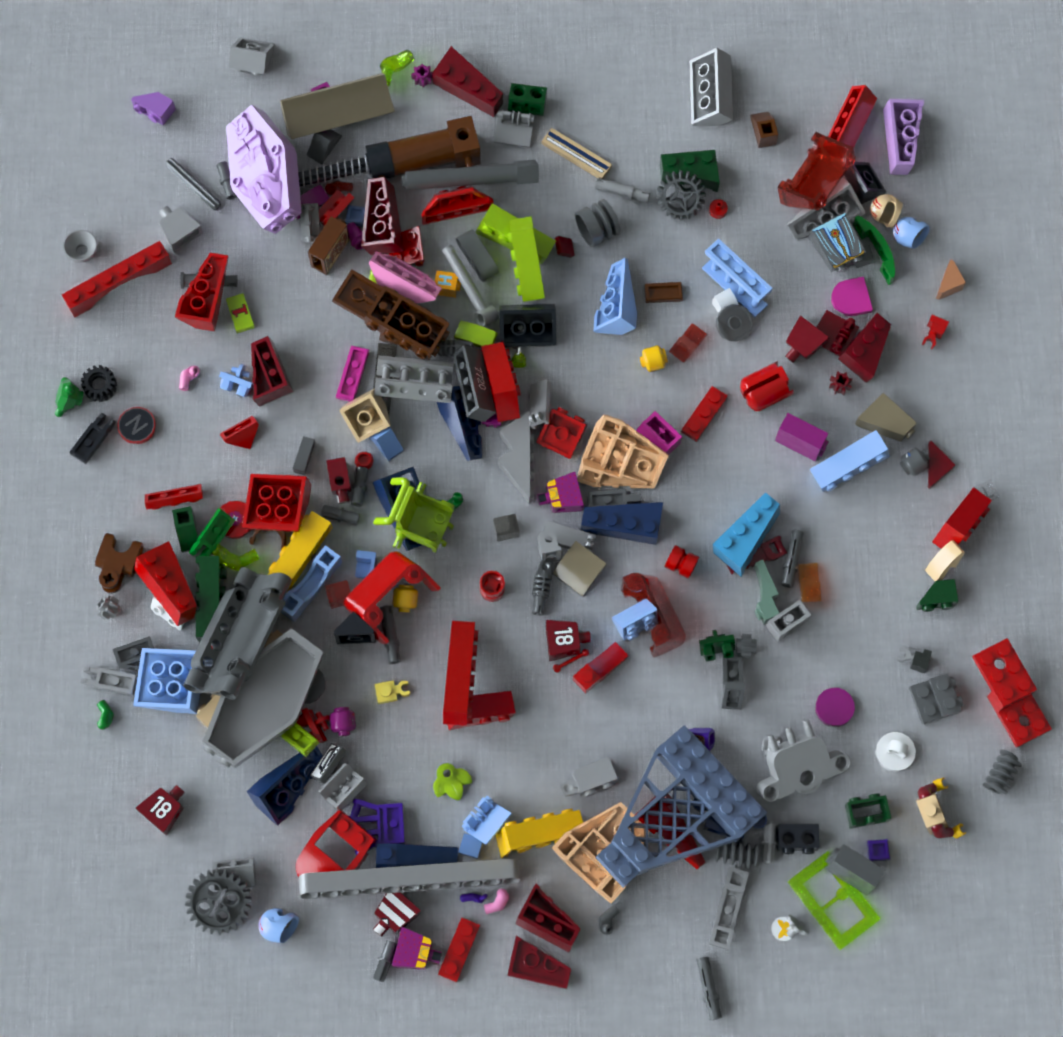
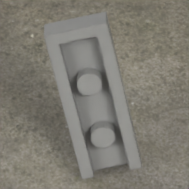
(540, 403)
(567, 536)

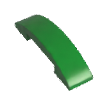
(866, 229)

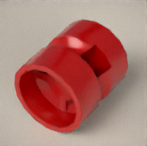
(681, 561)
(492, 586)

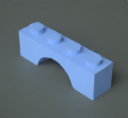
(319, 573)

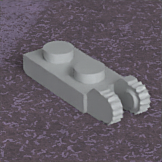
(111, 680)

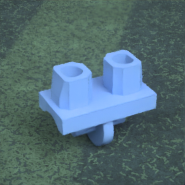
(229, 379)

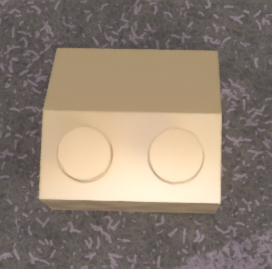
(365, 415)

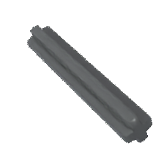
(193, 184)

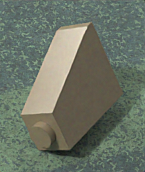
(887, 419)

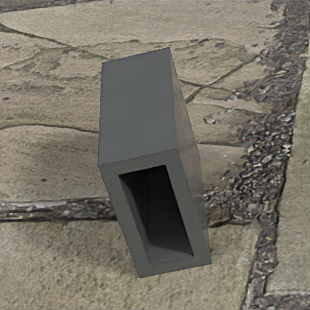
(854, 869)

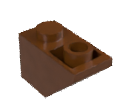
(764, 129)

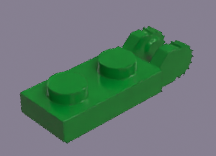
(213, 533)

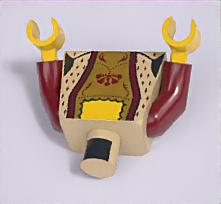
(932, 811)

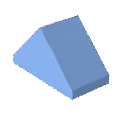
(387, 443)

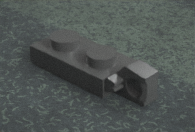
(612, 497)

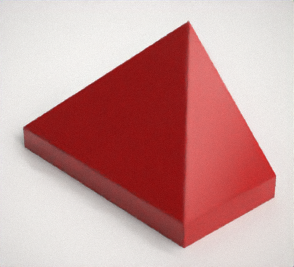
(241, 433)

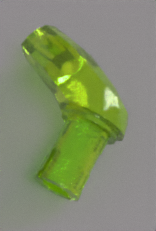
(396, 63)
(235, 561)

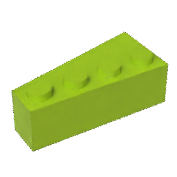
(497, 224)
(526, 259)

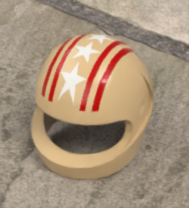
(886, 209)

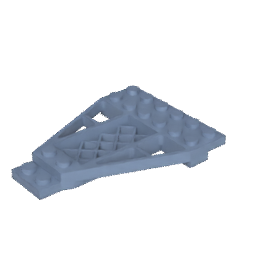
(703, 779)

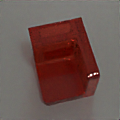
(337, 592)

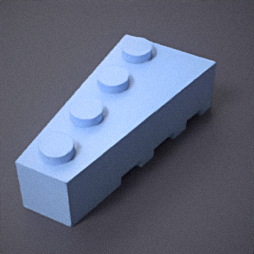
(850, 461)

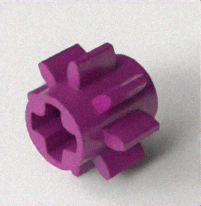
(419, 79)

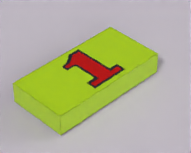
(240, 313)

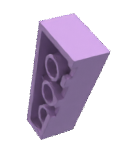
(902, 130)

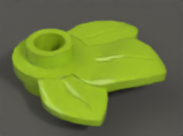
(453, 783)

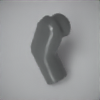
(605, 920)

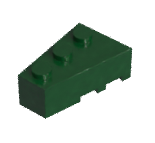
(697, 162)

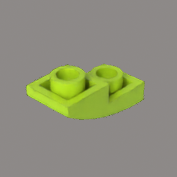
(474, 333)

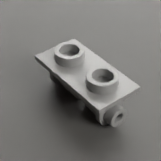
(310, 222)

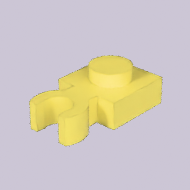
(388, 692)

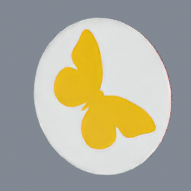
(780, 927)

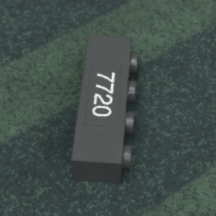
(474, 383)

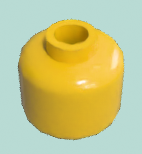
(653, 358)
(405, 598)

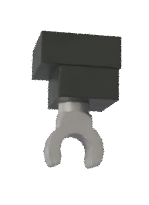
(919, 660)

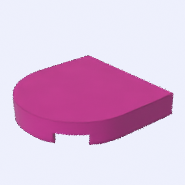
(851, 297)

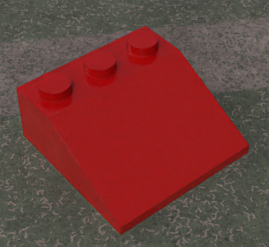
(276, 502)

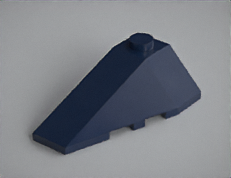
(281, 787)

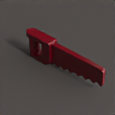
(765, 553)

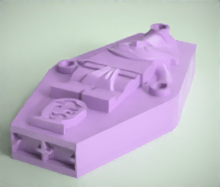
(263, 169)

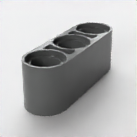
(477, 255)

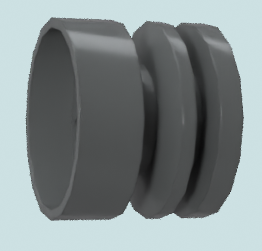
(597, 223)

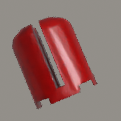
(765, 387)

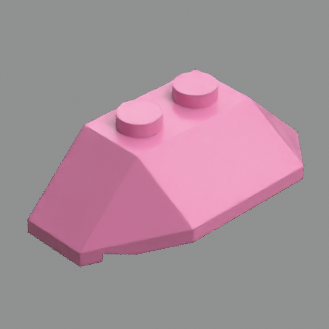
(403, 278)

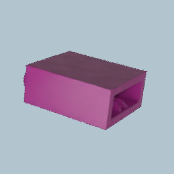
(802, 437)

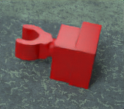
(937, 329)

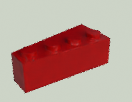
(502, 381)

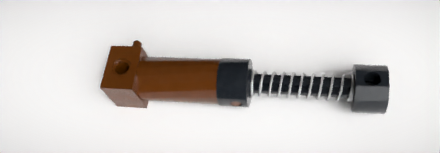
(391, 158)

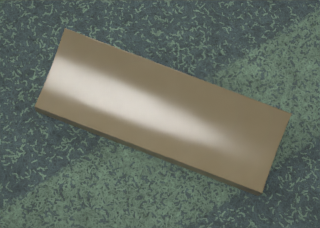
(336, 106)

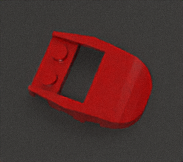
(314, 860)

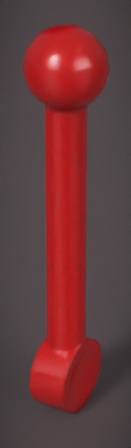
(557, 668)

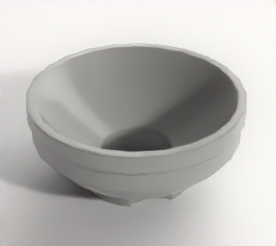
(77, 239)

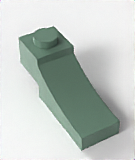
(766, 607)

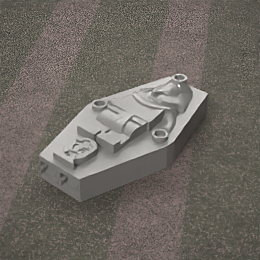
(266, 702)

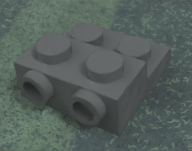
(936, 698)

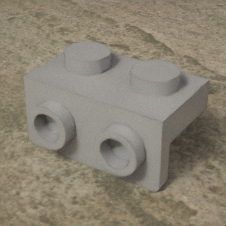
(342, 787)

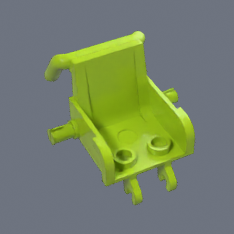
(418, 516)

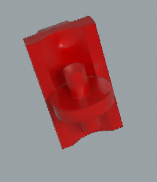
(309, 718)

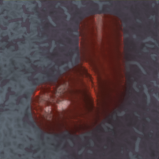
(332, 187)

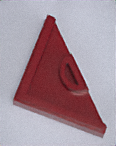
(938, 464)

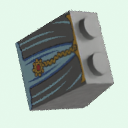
(837, 243)

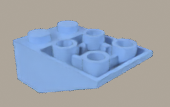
(636, 619)

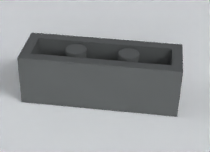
(303, 456)

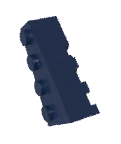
(625, 522)

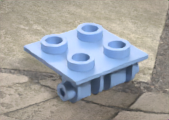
(486, 821)

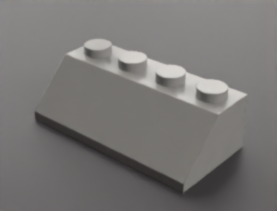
(711, 89)

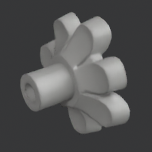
(796, 927)

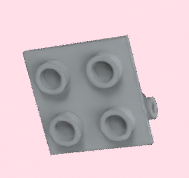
(514, 128)

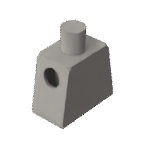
(178, 227)

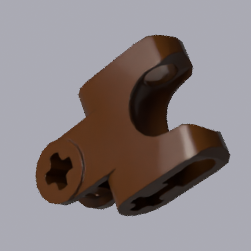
(116, 564)

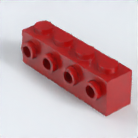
(853, 115)

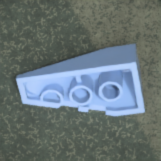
(618, 304)

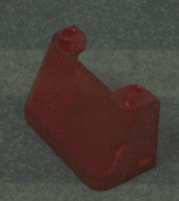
(818, 174)
(669, 631)

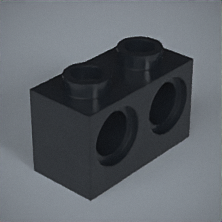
(797, 832)

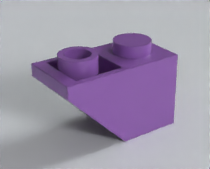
(155, 106)

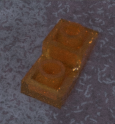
(809, 582)

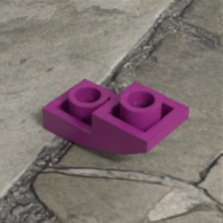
(314, 195)

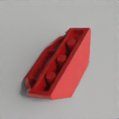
(455, 204)

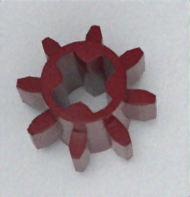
(838, 387)

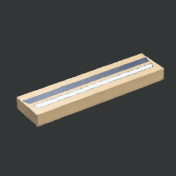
(576, 154)

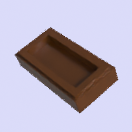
(663, 292)

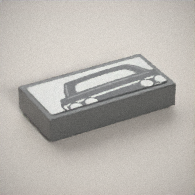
(328, 763)

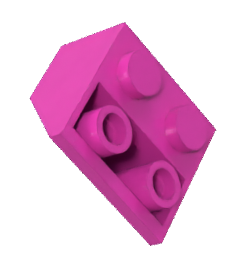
(660, 433)

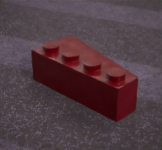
(467, 83)
(381, 219)

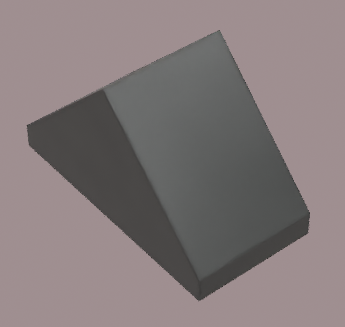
(322, 145)

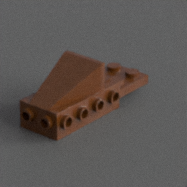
(392, 315)

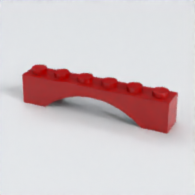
(88, 293)

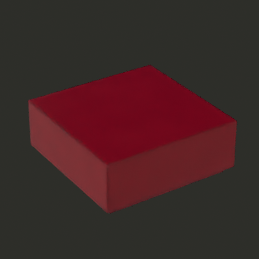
(564, 246)

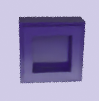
(878, 850)

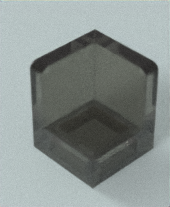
(506, 527)

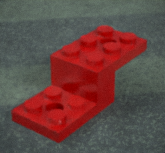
(1011, 692)

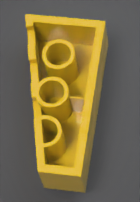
(536, 831)

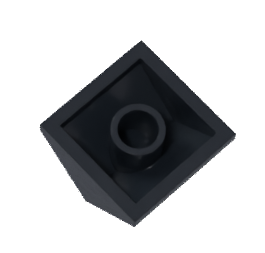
(864, 181)
(354, 631)

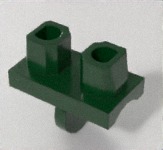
(717, 644)

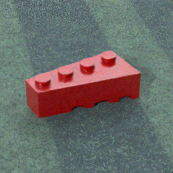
(167, 582)

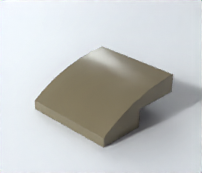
(579, 568)

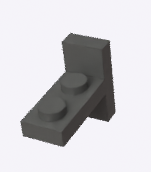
(732, 683)

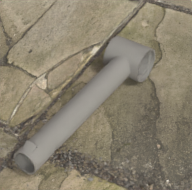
(485, 314)

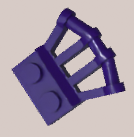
(388, 819)

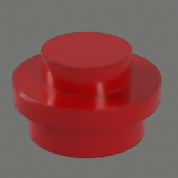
(364, 459)

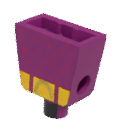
(563, 494)
(414, 951)

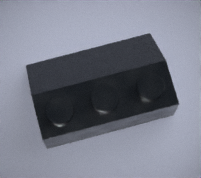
(537, 323)

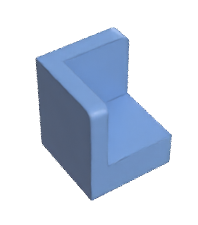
(365, 563)

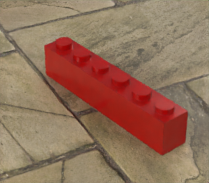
(459, 671)

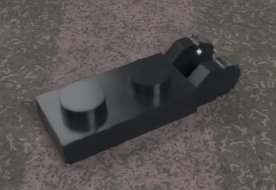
(91, 439)

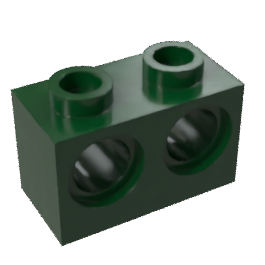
(527, 99)

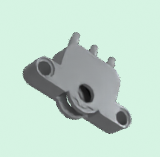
(796, 756)

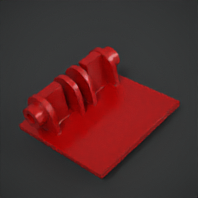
(412, 247)

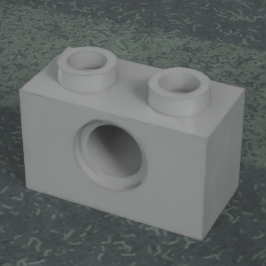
(788, 620)

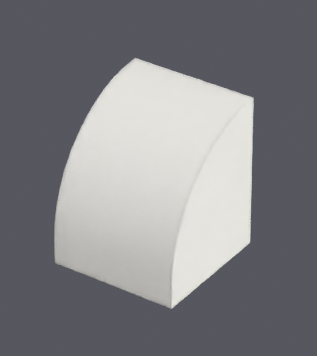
(724, 299)

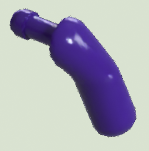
(473, 897)

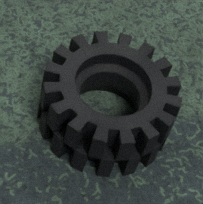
(95, 373)

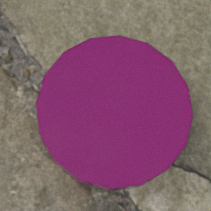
(834, 707)

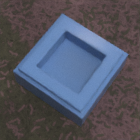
(355, 214)
(470, 846)

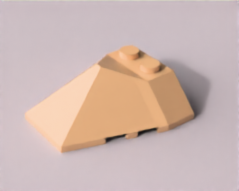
(620, 457)
(584, 842)

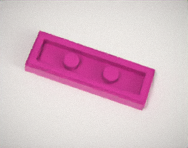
(352, 373)

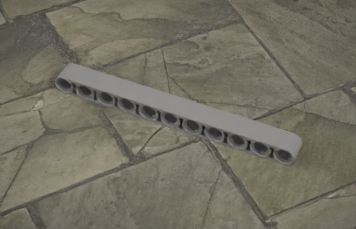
(408, 878)

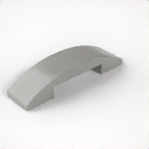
(728, 908)

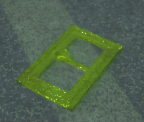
(818, 913)

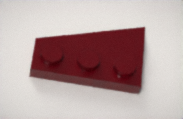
(536, 966)

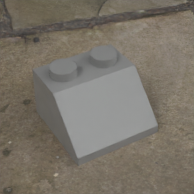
(251, 56)

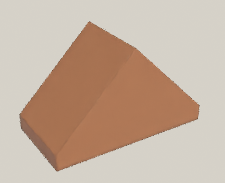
(951, 282)

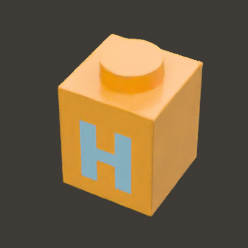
(448, 282)

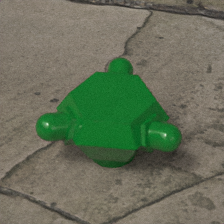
(67, 396)

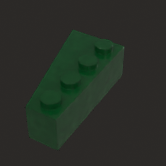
(211, 590)

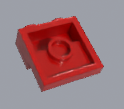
(562, 432)

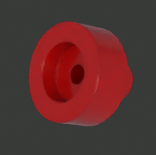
(718, 208)

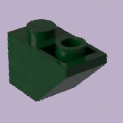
(185, 527)
(940, 595)

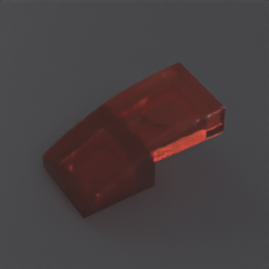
(688, 343)

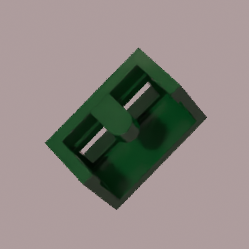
(873, 799)

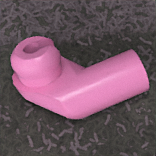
(188, 375)
(499, 903)

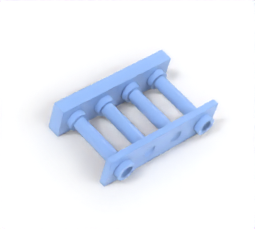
(735, 274)

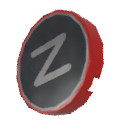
(136, 425)

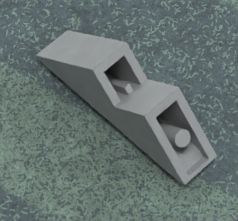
(517, 461)

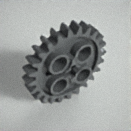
(202, 893)

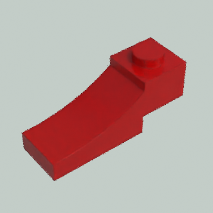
(600, 667)

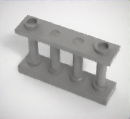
(414, 369)

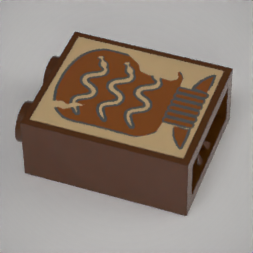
(328, 245)

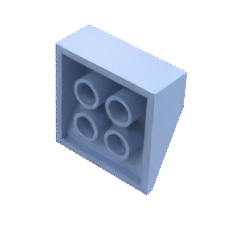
(162, 681)

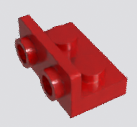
(334, 206)

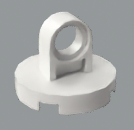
(895, 751)

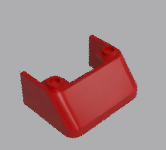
(378, 583)

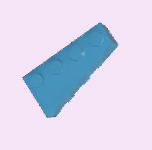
(746, 535)

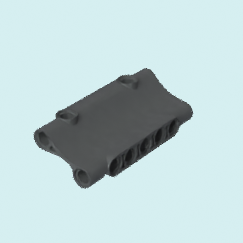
(241, 634)

